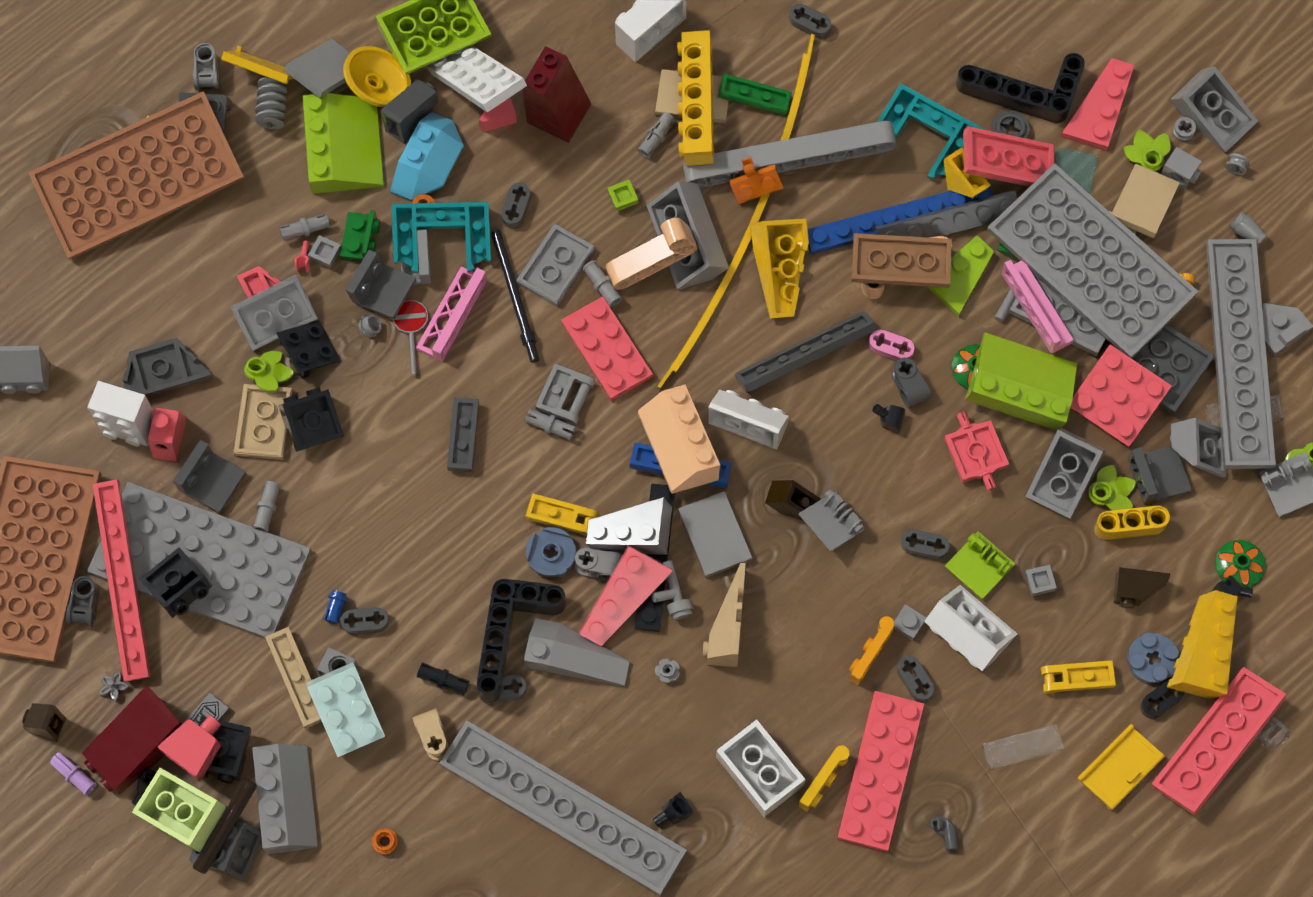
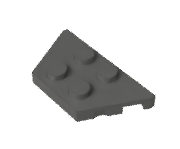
(162, 368)

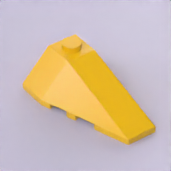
(779, 256)

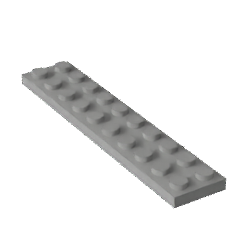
(1240, 354)
(563, 808)

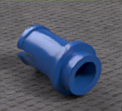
(335, 606)

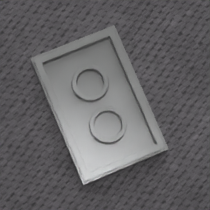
(320, 68)
(555, 265)
(273, 311)
(715, 534)

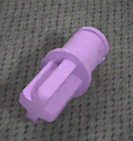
(73, 773)

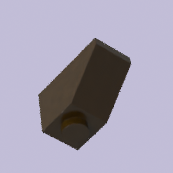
(790, 498)
(1137, 586)
(44, 721)

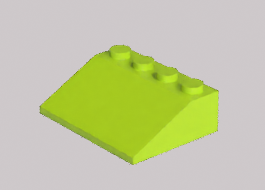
(430, 30)
(342, 143)
(1022, 382)

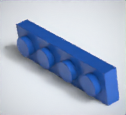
(644, 459)

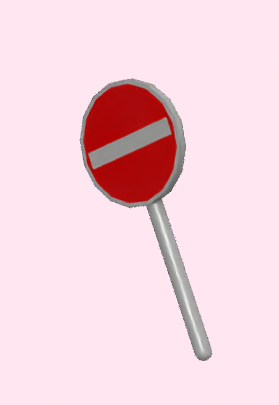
(411, 319)

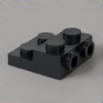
(311, 419)
(176, 583)
(231, 755)

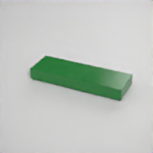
(754, 94)

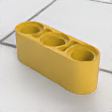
(1140, 515)

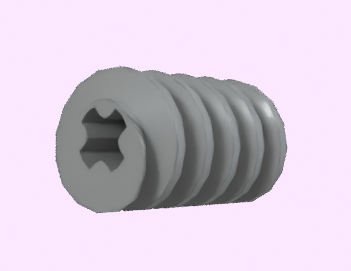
(270, 104)

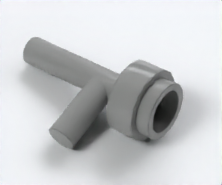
(680, 607)

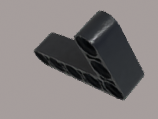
(1025, 91)
(502, 628)

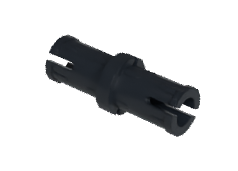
(443, 678)

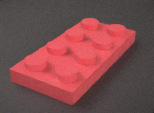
(1005, 156)
(607, 348)

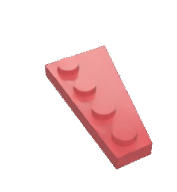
(1099, 111)
(625, 591)

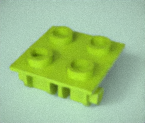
(980, 564)

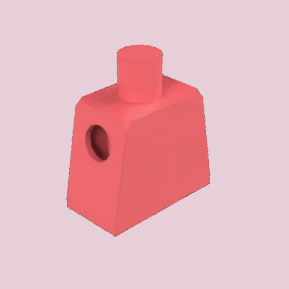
(167, 430)
(193, 746)

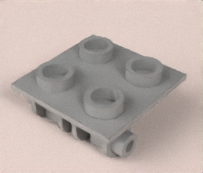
(1290, 484)
(832, 520)

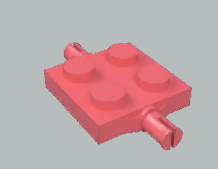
(976, 451)

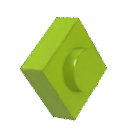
(622, 195)

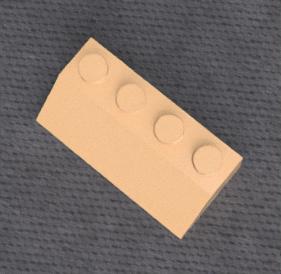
(679, 440)

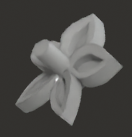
(113, 686)

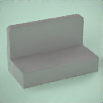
(424, 272)

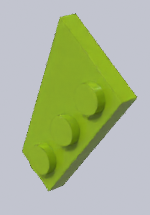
(966, 271)

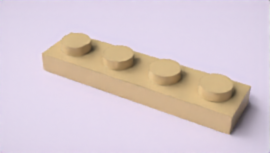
(294, 674)

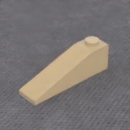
(725, 633)

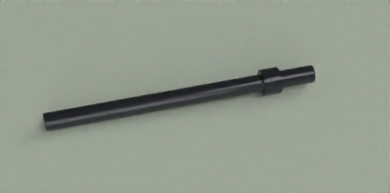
(527, 337)

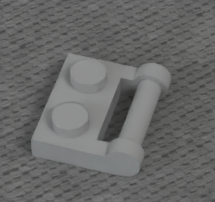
(557, 391)

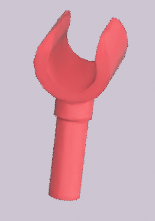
(303, 260)

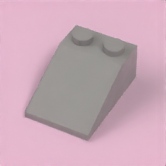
(1214, 108)
(1065, 472)

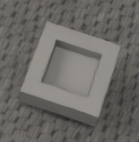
(324, 251)
(1040, 580)
(909, 622)

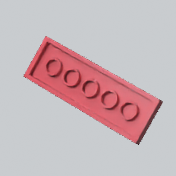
(1219, 741)
(880, 771)

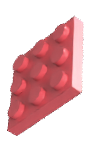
(1119, 395)

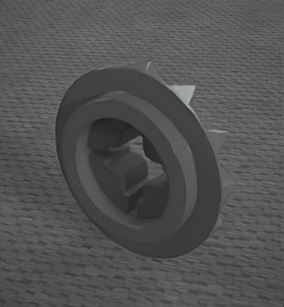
(1005, 119)

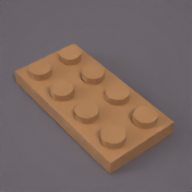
(901, 260)

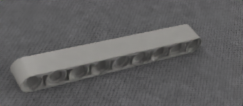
(797, 153)

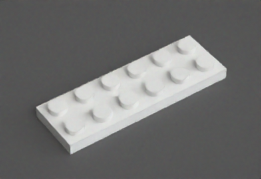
(477, 77)

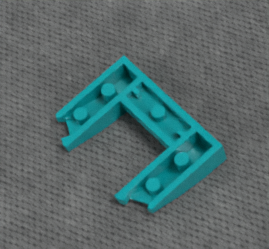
(911, 104)
(466, 215)

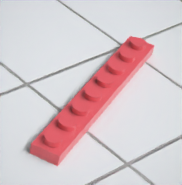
(121, 581)

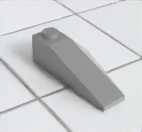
(565, 652)

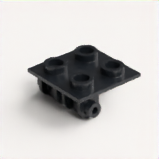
(308, 348)

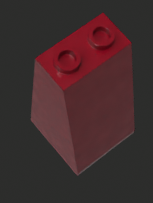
(554, 96)
(131, 741)

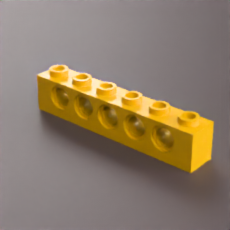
(699, 150)

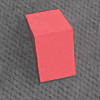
(498, 117)

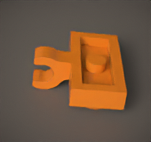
(755, 182)

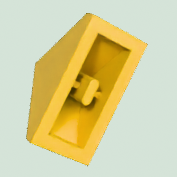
(959, 181)

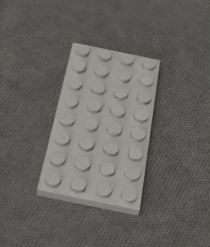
(1092, 261)
(247, 567)

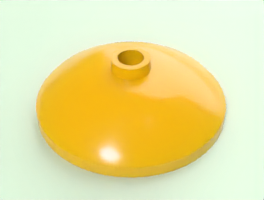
(374, 75)

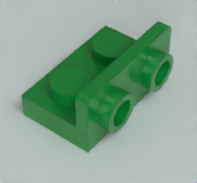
(359, 235)

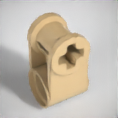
(430, 732)

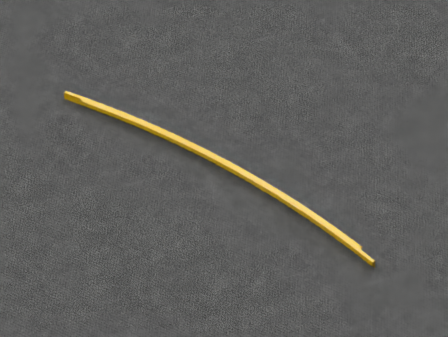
(747, 236)

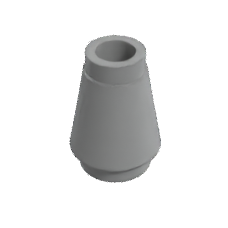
(1247, 228)

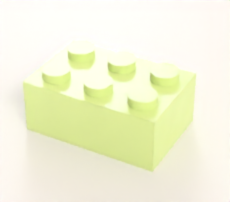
(179, 810)

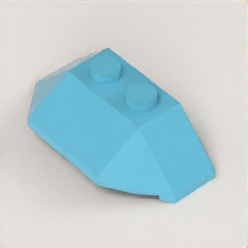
(427, 157)

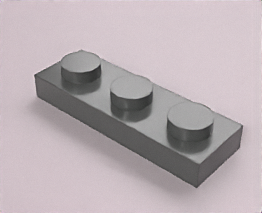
(463, 434)

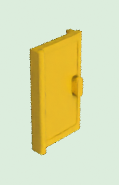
(256, 64)
(1124, 760)

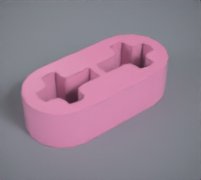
(893, 341)

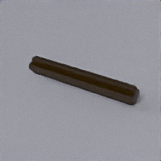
(224, 826)

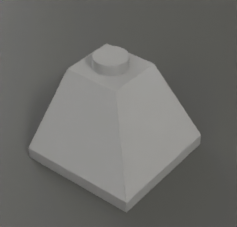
(1199, 444)

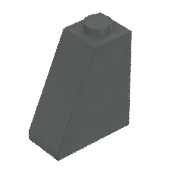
(408, 108)

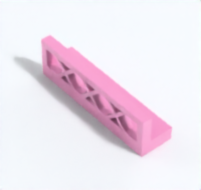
(1036, 305)
(456, 316)

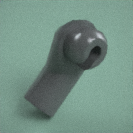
(947, 830)

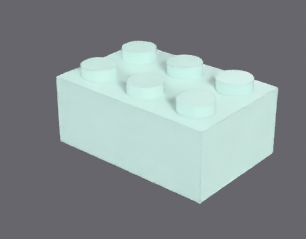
(345, 709)

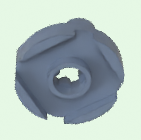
(557, 565)
(1149, 644)

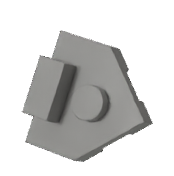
(1283, 326)

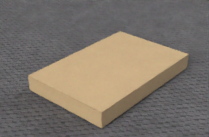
(668, 96)
(1145, 200)
(260, 423)

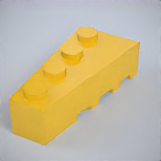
(1207, 648)

